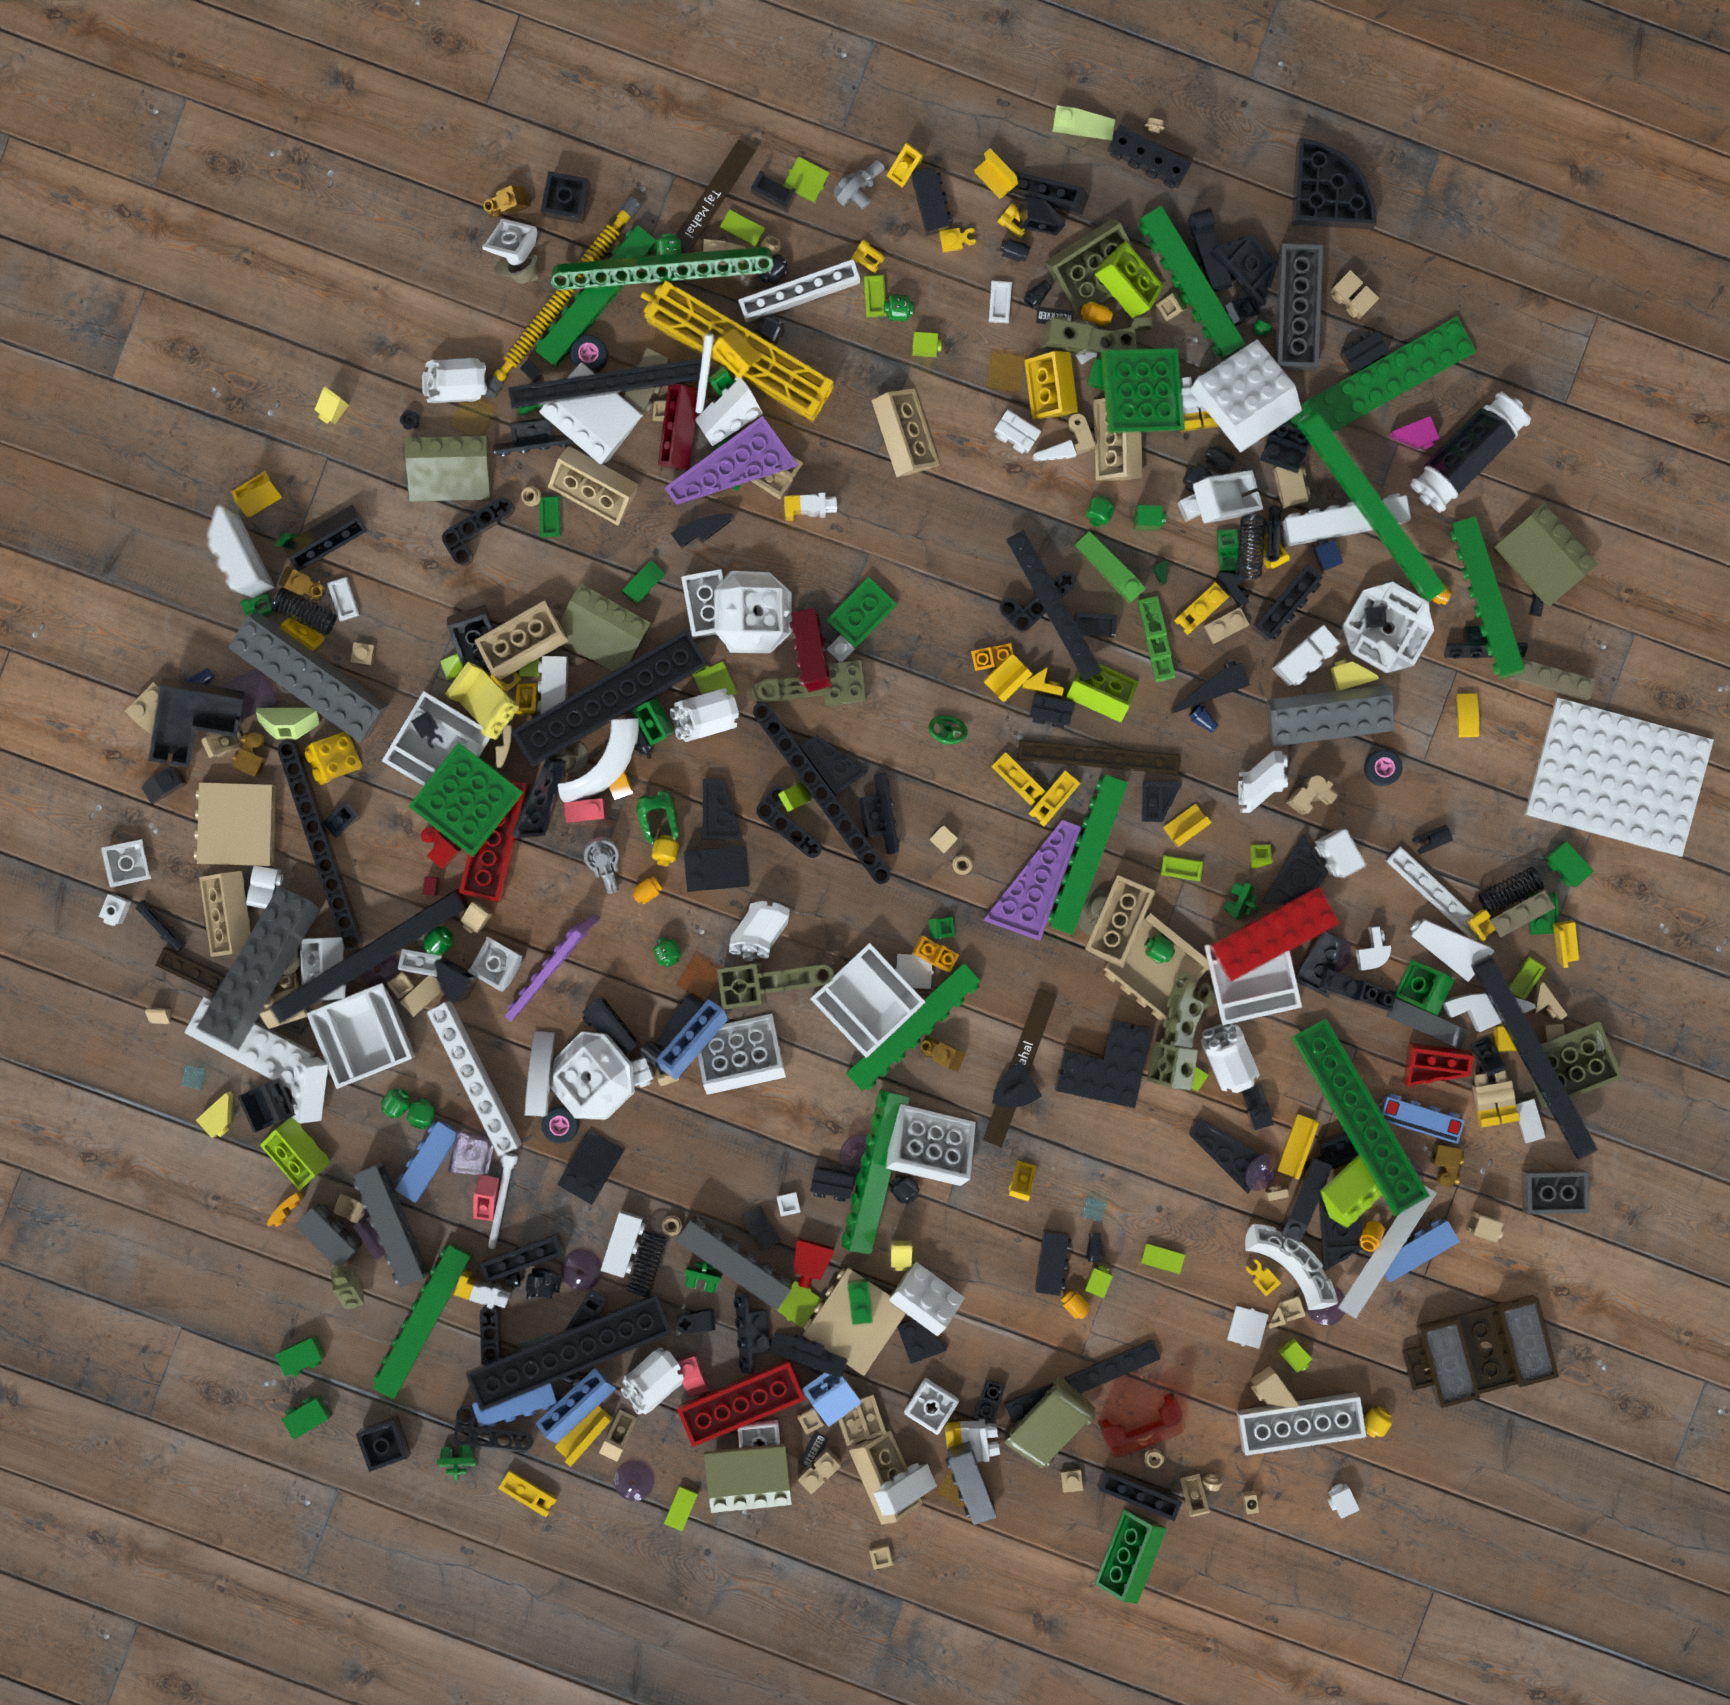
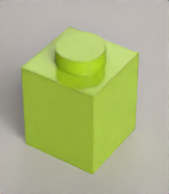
(926, 344)
(1098, 1280)
(1295, 1355)

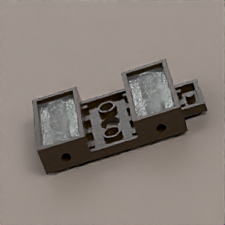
(1460, 1374)

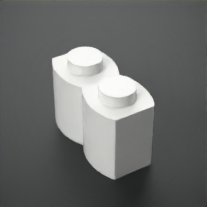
(263, 885)

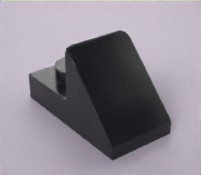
(1242, 310)
(1230, 583)
(341, 819)
(1487, 1057)
(761, 1228)

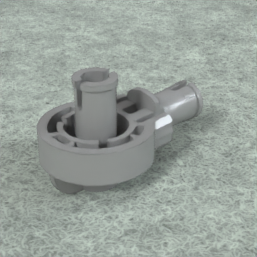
(851, 186)
(603, 860)

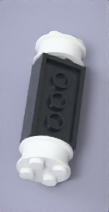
(1470, 451)

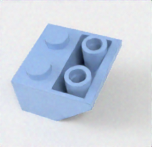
(831, 1397)

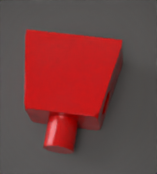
(811, 1260)

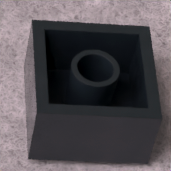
(565, 197)
(383, 1443)

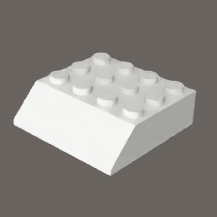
(1248, 395)
(238, 554)
(413, 755)
(1256, 994)
(866, 1001)
(361, 1035)

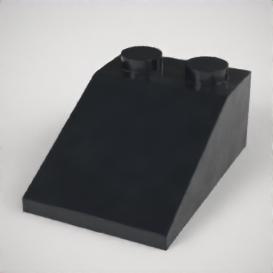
(466, 628)
(716, 869)
(590, 1167)

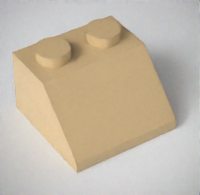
(144, 708)
(1271, 1389)

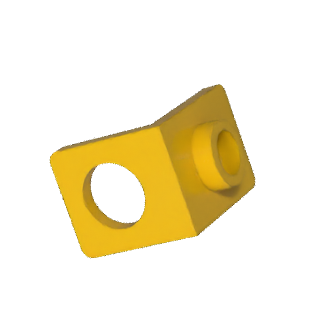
(506, 687)

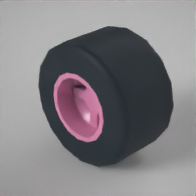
(588, 347)
(1389, 764)
(555, 1129)

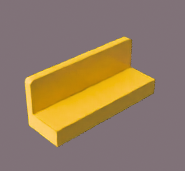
(1297, 1146)
(583, 1435)

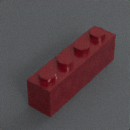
(678, 427)
(811, 650)

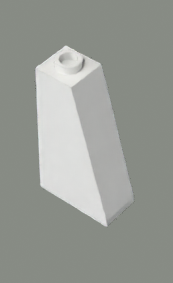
(1450, 947)

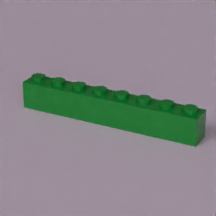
(1191, 283)
(590, 302)
(1487, 598)
(1088, 854)
(907, 1036)
(873, 1176)
(422, 1321)

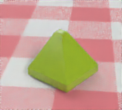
(451, 666)
(1260, 855)

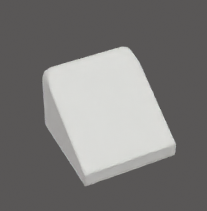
(1386, 652)

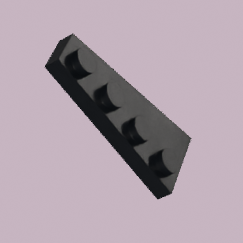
(538, 808)
(1225, 1150)

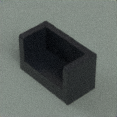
(773, 192)
(1096, 624)

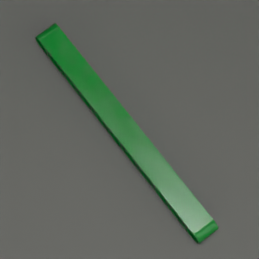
(653, 274)
(1371, 506)

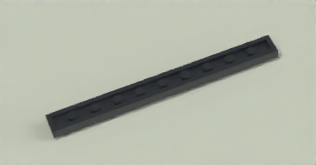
(606, 383)

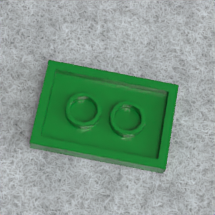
(861, 612)

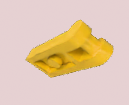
(1202, 608)
(1017, 778)
(1055, 797)
(527, 1493)

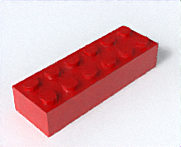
(489, 868)
(1274, 934)
(741, 1402)

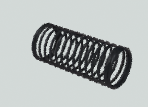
(1251, 565)
(330, 619)
(1532, 875)
(635, 1288)

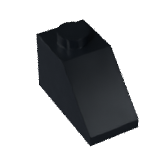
(1039, 216)
(163, 784)
(1257, 1107)

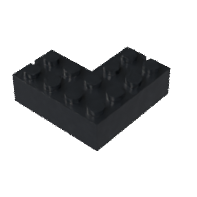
(187, 708)
(1115, 1075)

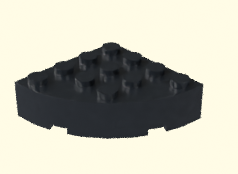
(1330, 189)

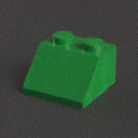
(1424, 987)

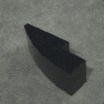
(701, 528)

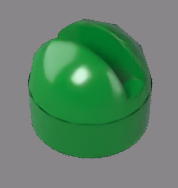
(1261, 328)

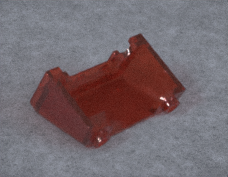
(1169, 1426)

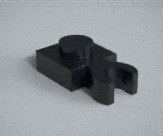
(426, 726)

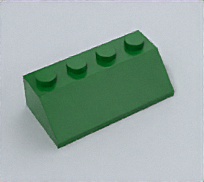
(1130, 1556)

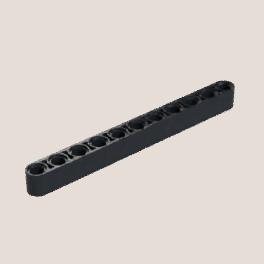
(814, 786)
(312, 839)
(368, 956)
(1534, 1057)

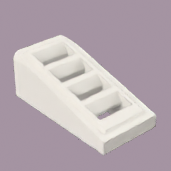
(1061, 451)

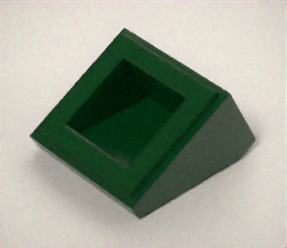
(1161, 572)

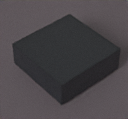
(1375, 617)

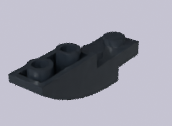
(1357, 990)

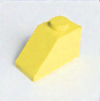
(330, 406)
(1350, 674)
(218, 1116)
(901, 1254)

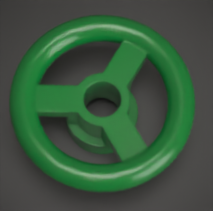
(947, 731)

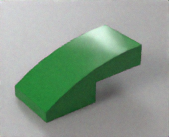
(1227, 550)
(643, 582)

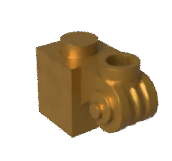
(508, 200)
(300, 584)
(247, 758)
(942, 1053)
(1450, 1158)

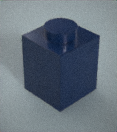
(1327, 555)

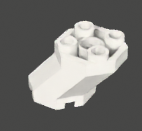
(454, 380)
(704, 715)
(1262, 781)
(759, 930)
(1229, 1057)
(652, 1381)

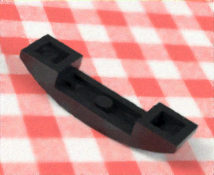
(588, 1309)

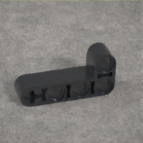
(1205, 238)
(479, 528)
(1027, 611)
(791, 826)
(688, 1008)
(490, 1342)
(494, 1434)

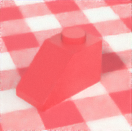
(585, 810)
(485, 1198)
(693, 1375)

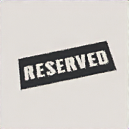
(1046, 314)
(813, 1449)

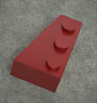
(1435, 1063)

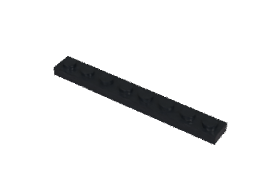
(1054, 605)
(1089, 1377)

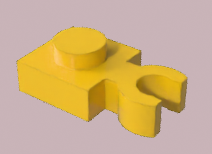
(953, 239)
(1264, 1279)

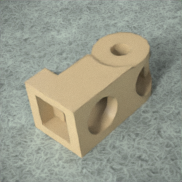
(1079, 427)

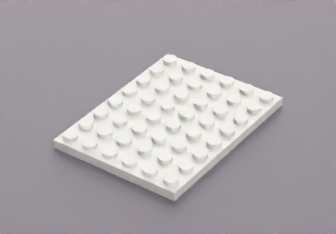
(1619, 777)

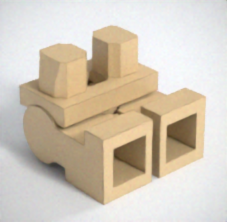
(1314, 790)

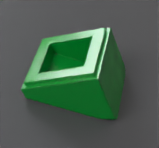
(941, 927)

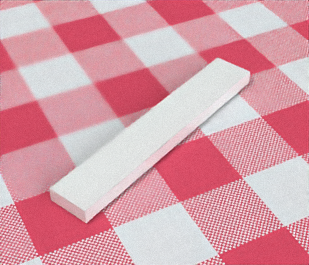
(1431, 890)

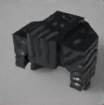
(542, 1283)

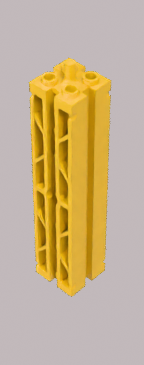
(774, 374)

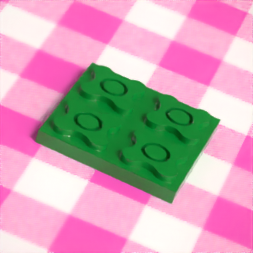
(1142, 390)
(465, 799)

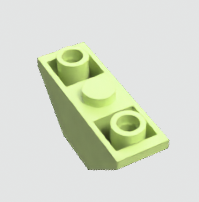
(287, 722)

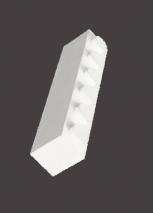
(799, 291)

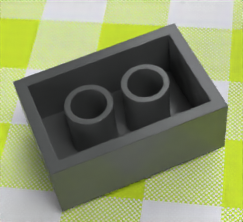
(1555, 1191)
(328, 1234)

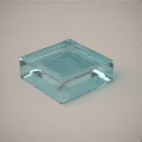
(193, 1077)
(1093, 1209)

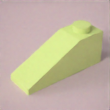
(1082, 123)

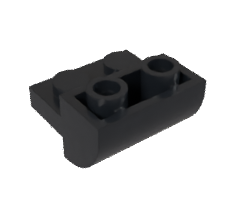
(1286, 448)

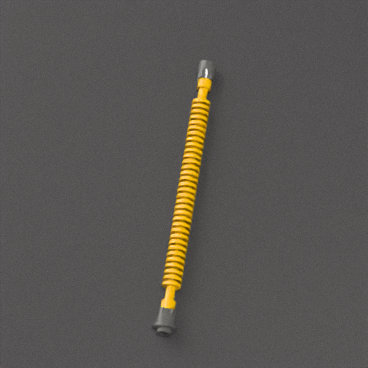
(495, 381)

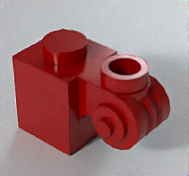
(444, 849)

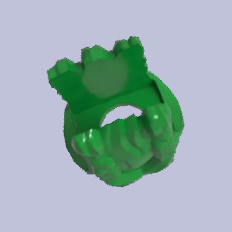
(648, 803)

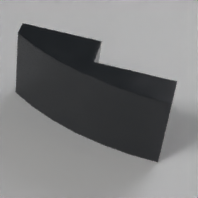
(989, 1401)

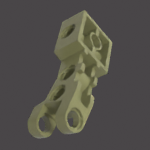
(1087, 339)
(845, 680)
(748, 984)
(1173, 1057)

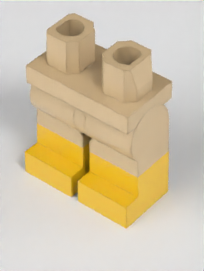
(1494, 1100)

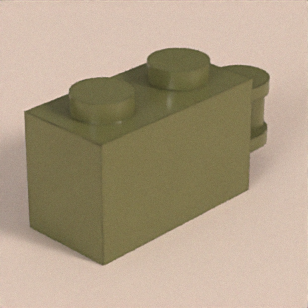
(347, 1286)

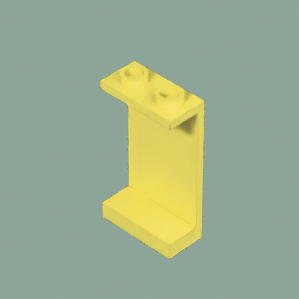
(482, 699)

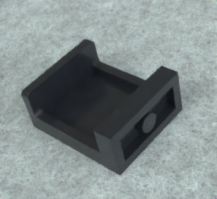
(266, 1105)

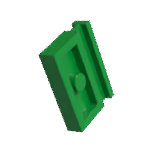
(1544, 923)

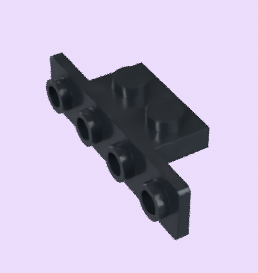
(531, 435)
(1475, 646)
(878, 814)
(1335, 1150)
(751, 1330)
(808, 1354)

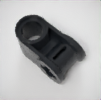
(700, 1321)

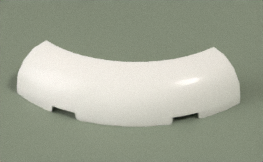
(610, 767)
(1297, 1260)

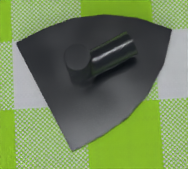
(1015, 1088)

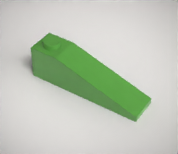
(1110, 567)

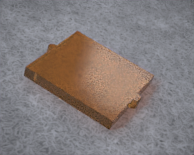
(699, 977)

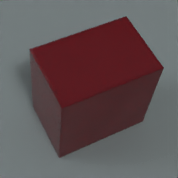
(430, 886)

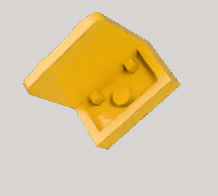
(332, 757)

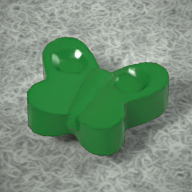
(284, 538)

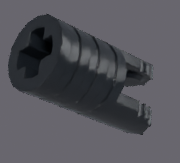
(1437, 838)

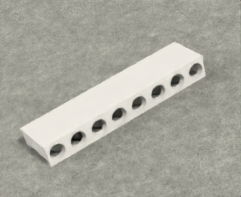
(474, 1078)

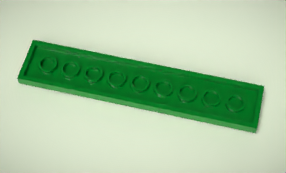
(1390, 376)
(1360, 1117)

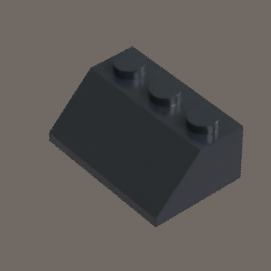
(454, 980)
(606, 1020)

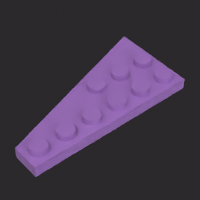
(744, 458)
(1033, 892)
(551, 964)

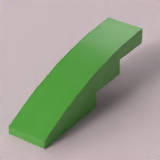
(1156, 639)

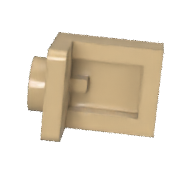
(349, 1208)

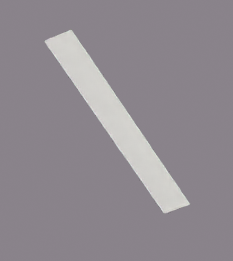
(1384, 1256)

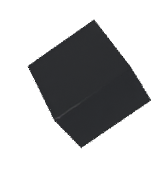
(531, 371)

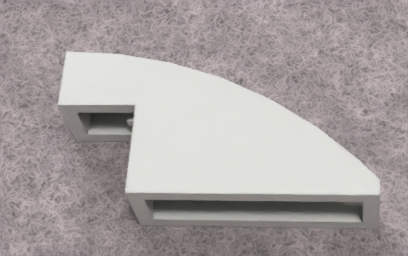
(1479, 1009)
(540, 1073)

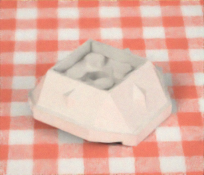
(735, 617)
(1409, 622)
(610, 1076)

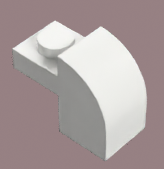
(1376, 954)

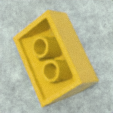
(1051, 385)

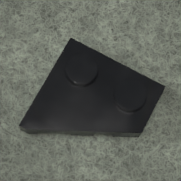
(1157, 799)
(919, 1341)

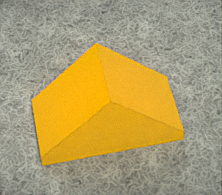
(527, 699)

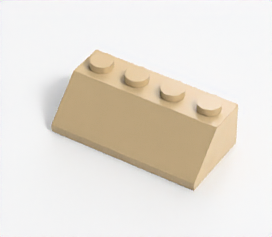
(905, 432)
(1116, 454)
(593, 485)
(521, 640)
(225, 912)
(1120, 921)
(877, 1463)

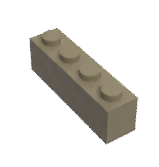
(1555, 680)

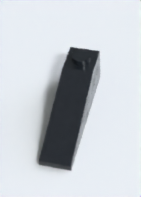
(1056, 193)
(1222, 683)
(1305, 1201)

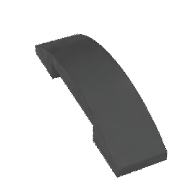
(1428, 1023)

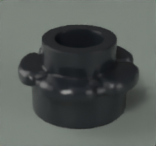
(409, 414)
(513, 1280)

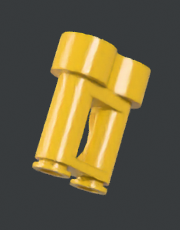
(1008, 216)
(864, 249)

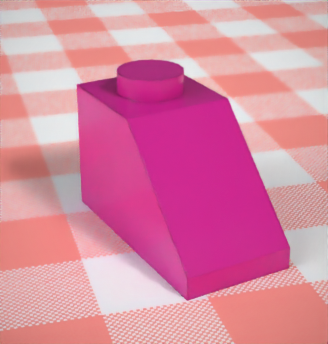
(1417, 434)

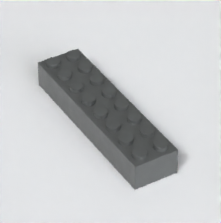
(308, 676)
(258, 968)

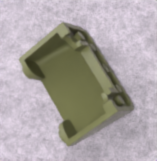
(1050, 1424)

